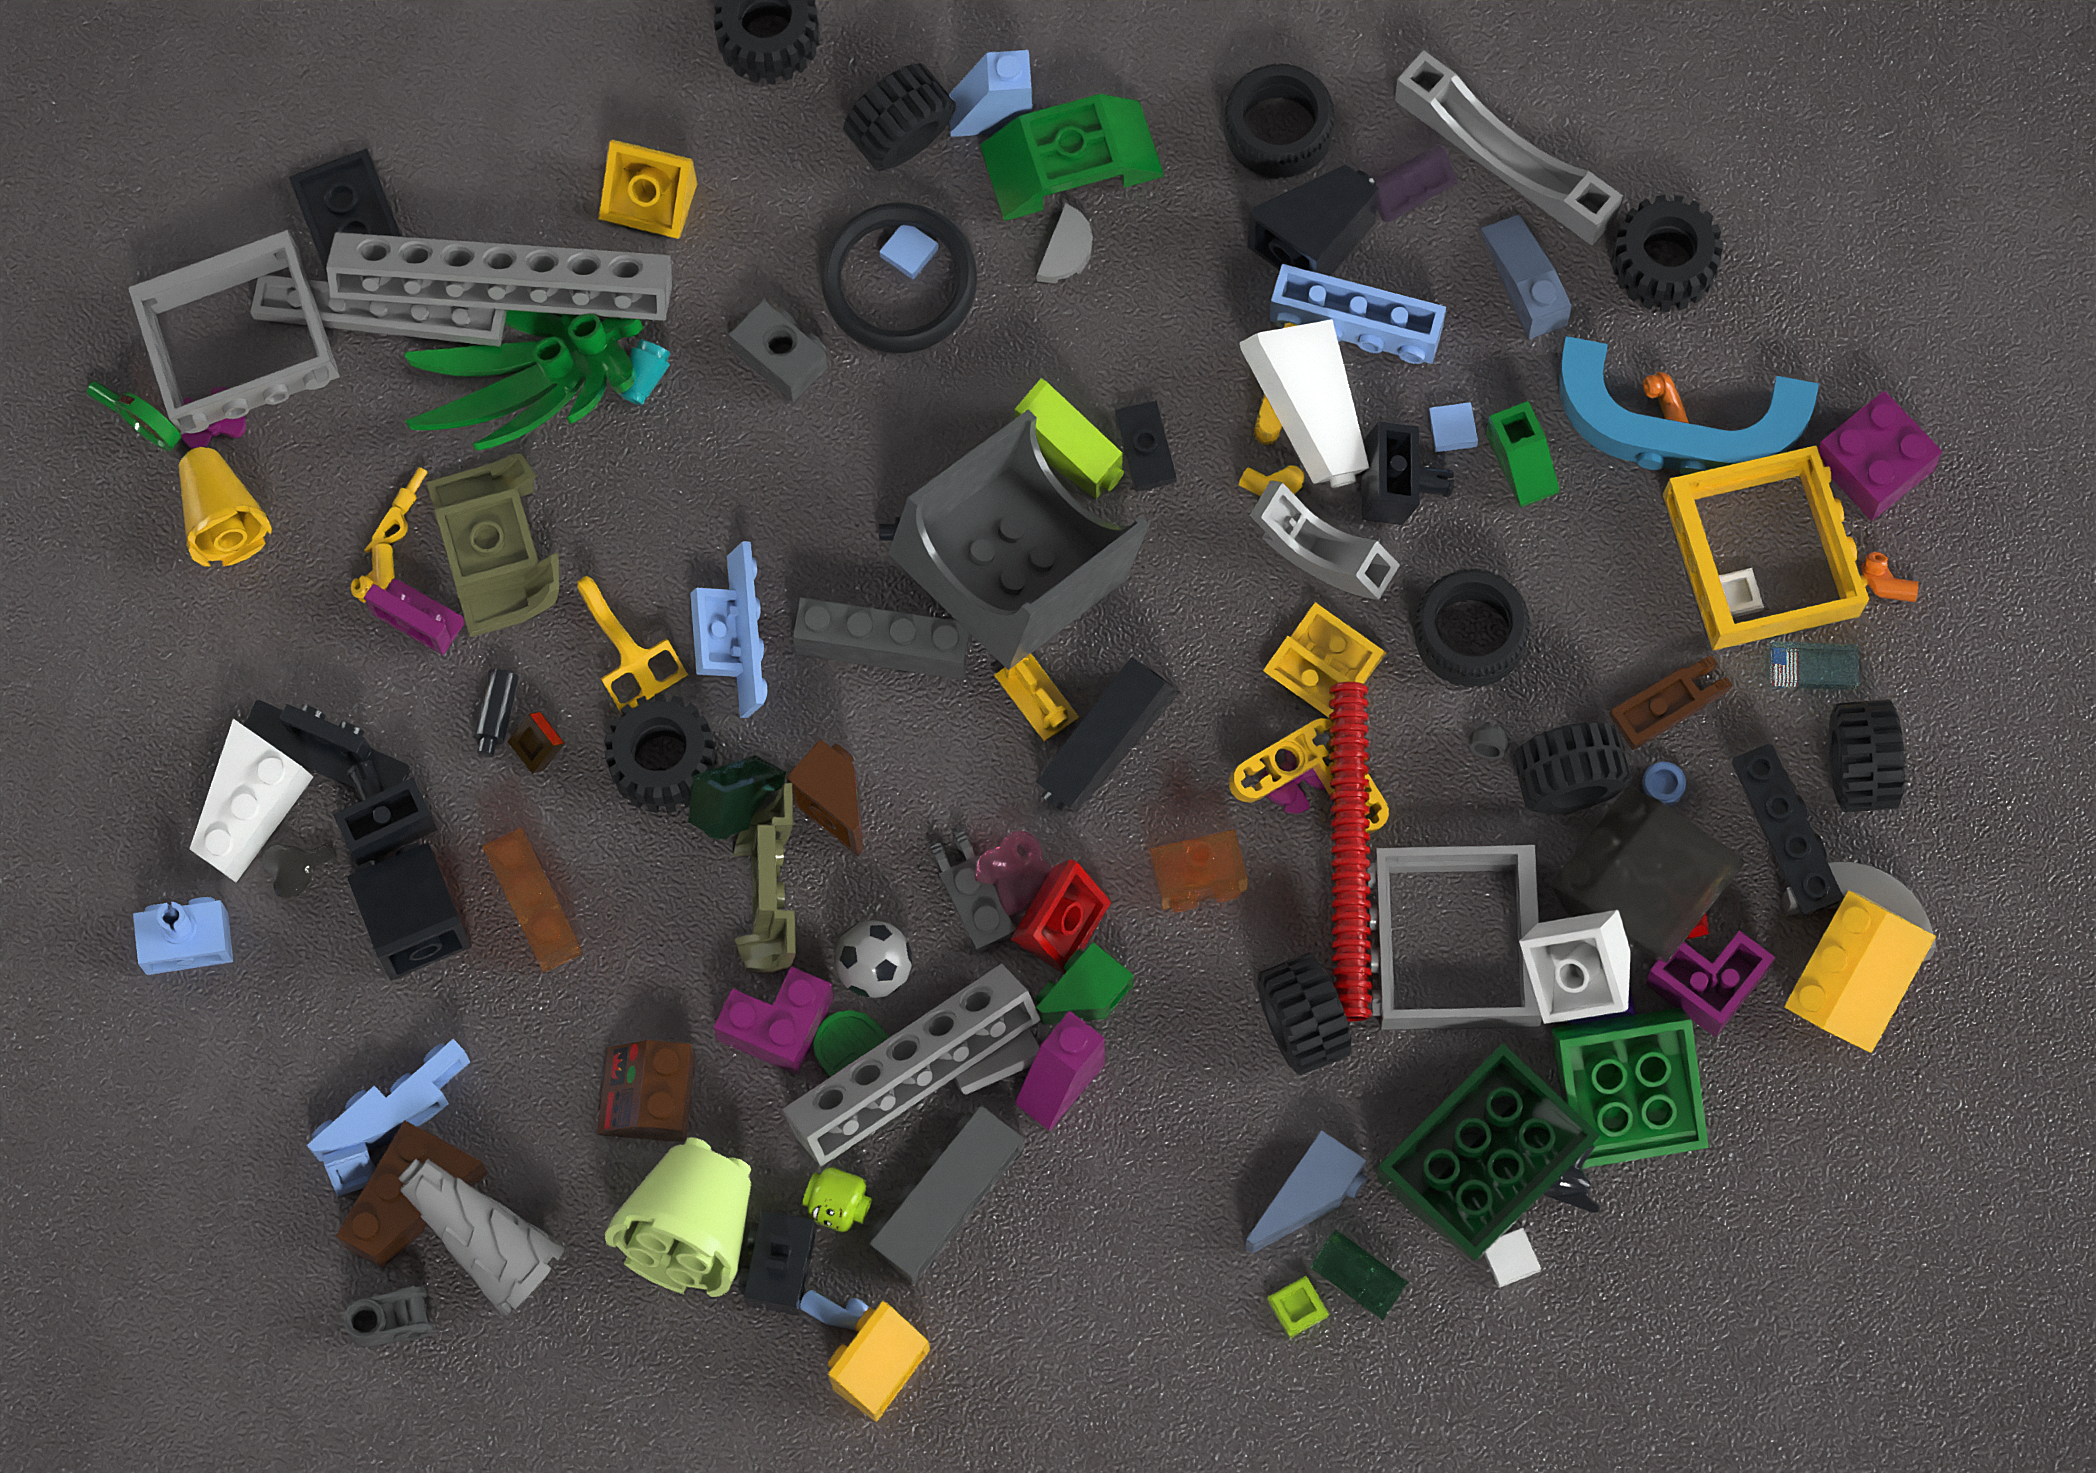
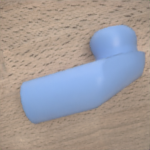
(830, 1312)

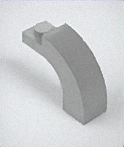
(1319, 549)
(1875, 886)

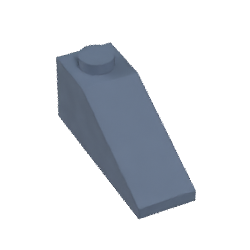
(1527, 276)
(1313, 1189)

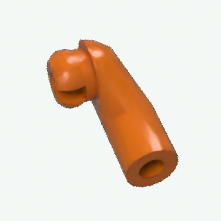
(1663, 388)
(1884, 583)

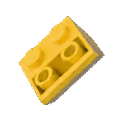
(877, 1360)

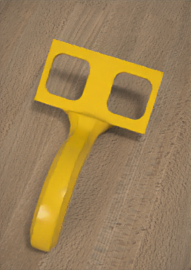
(632, 657)

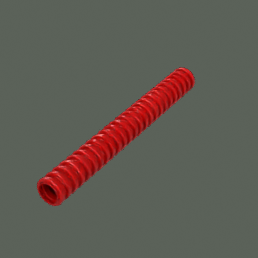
(1350, 848)

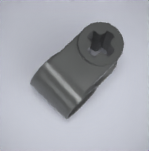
(392, 1317)

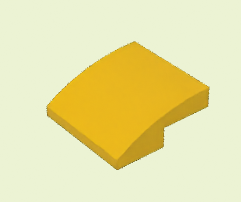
(1321, 655)

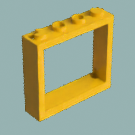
(1699, 562)

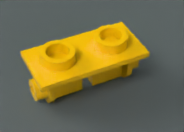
(1037, 697)

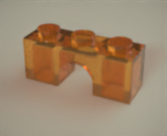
(532, 900)

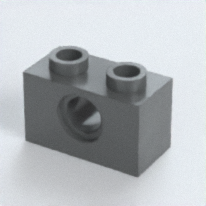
(790, 371)

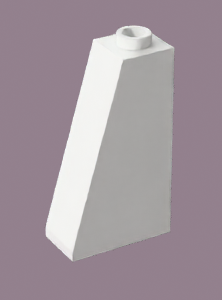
(1312, 398)

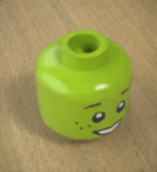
(836, 1199)

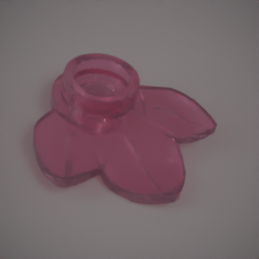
(1015, 877)

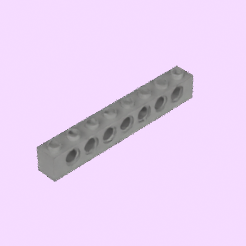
(499, 276)

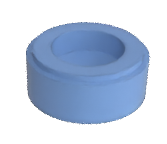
(1664, 782)

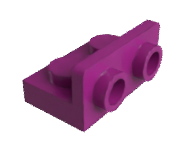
(415, 614)

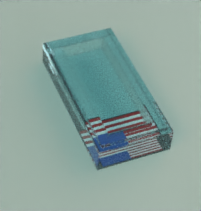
(1814, 665)

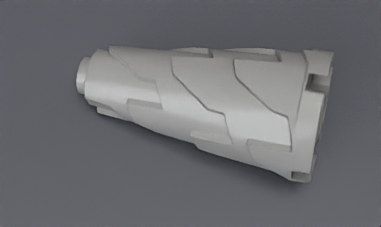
(481, 1234)

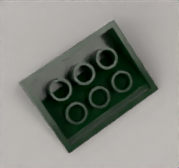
(1486, 1154)

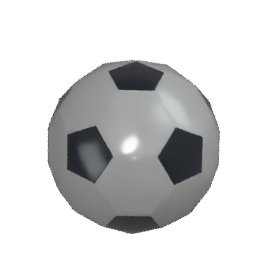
(873, 959)

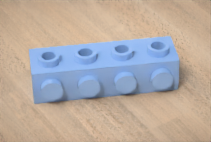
(1359, 313)

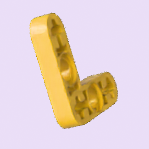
(1307, 757)

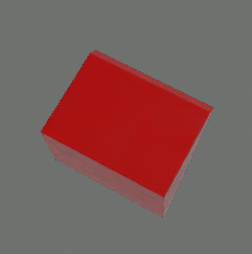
(1062, 915)

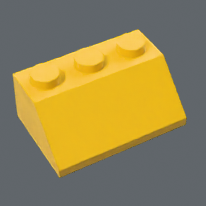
(1860, 971)

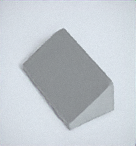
(1001, 1063)

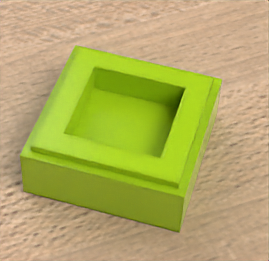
(1297, 1306)

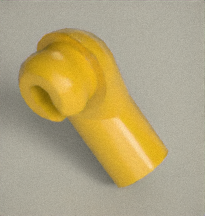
(1256, 482)
(380, 575)

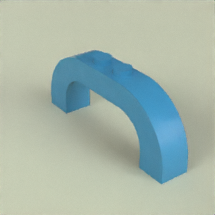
(1671, 443)

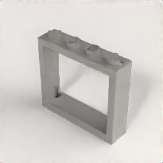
(212, 277)
(1451, 859)

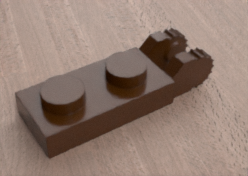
(1667, 703)

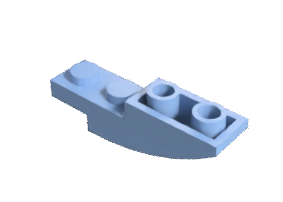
(377, 1119)

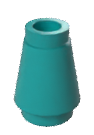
(650, 365)

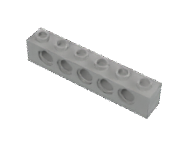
(911, 1064)

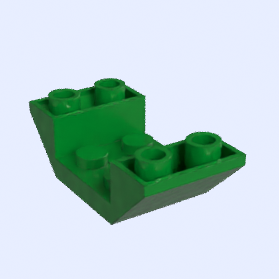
(1067, 150)

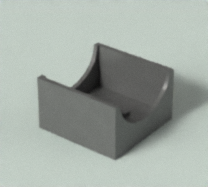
(1011, 545)

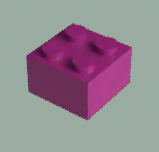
(1878, 455)

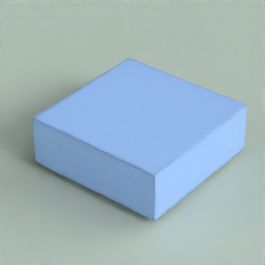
(909, 250)
(1453, 427)
(349, 1168)

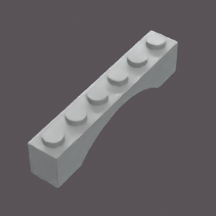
(1561, 190)

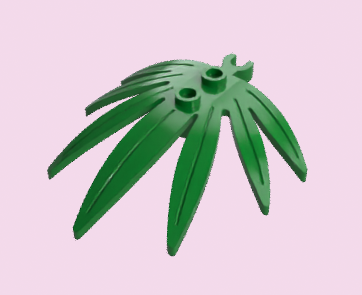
(573, 353)

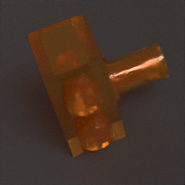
(1198, 871)

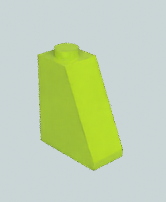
(1071, 441)

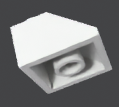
(1578, 966)

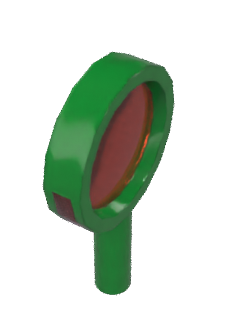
(138, 415)

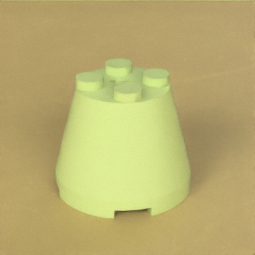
(686, 1220)

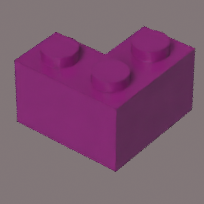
(1710, 990)
(779, 1031)

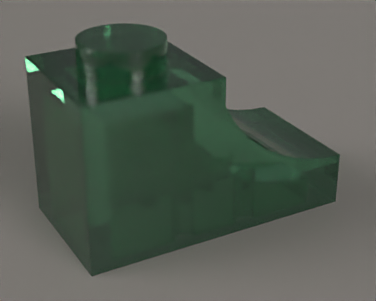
(730, 795)

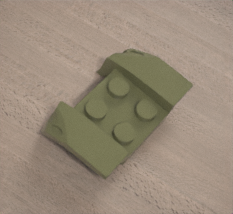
(492, 545)
(773, 937)

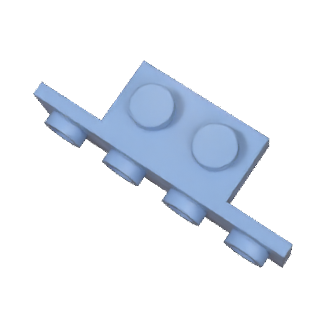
(728, 630)

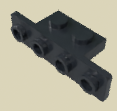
(320, 744)
(1787, 830)

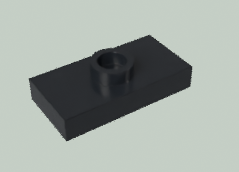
(1145, 446)

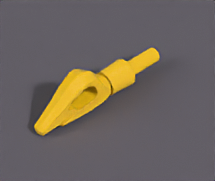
(395, 515)

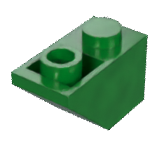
(1522, 453)
(1088, 989)

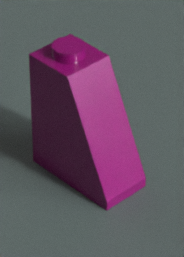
(1061, 1070)

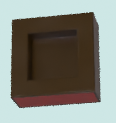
(536, 742)

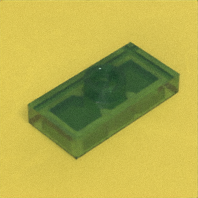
(1359, 1274)

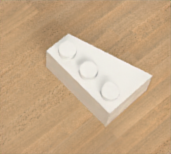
(246, 801)

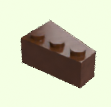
(382, 1216)

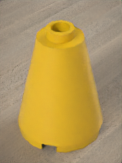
(218, 511)

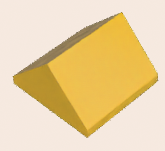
(647, 189)

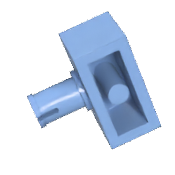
(182, 936)

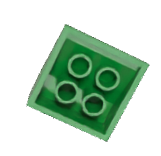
(1634, 1084)

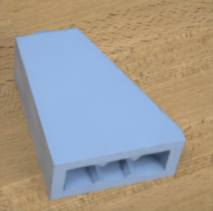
(992, 94)

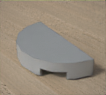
(1068, 248)

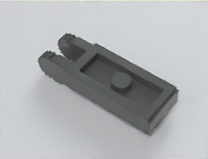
(973, 901)

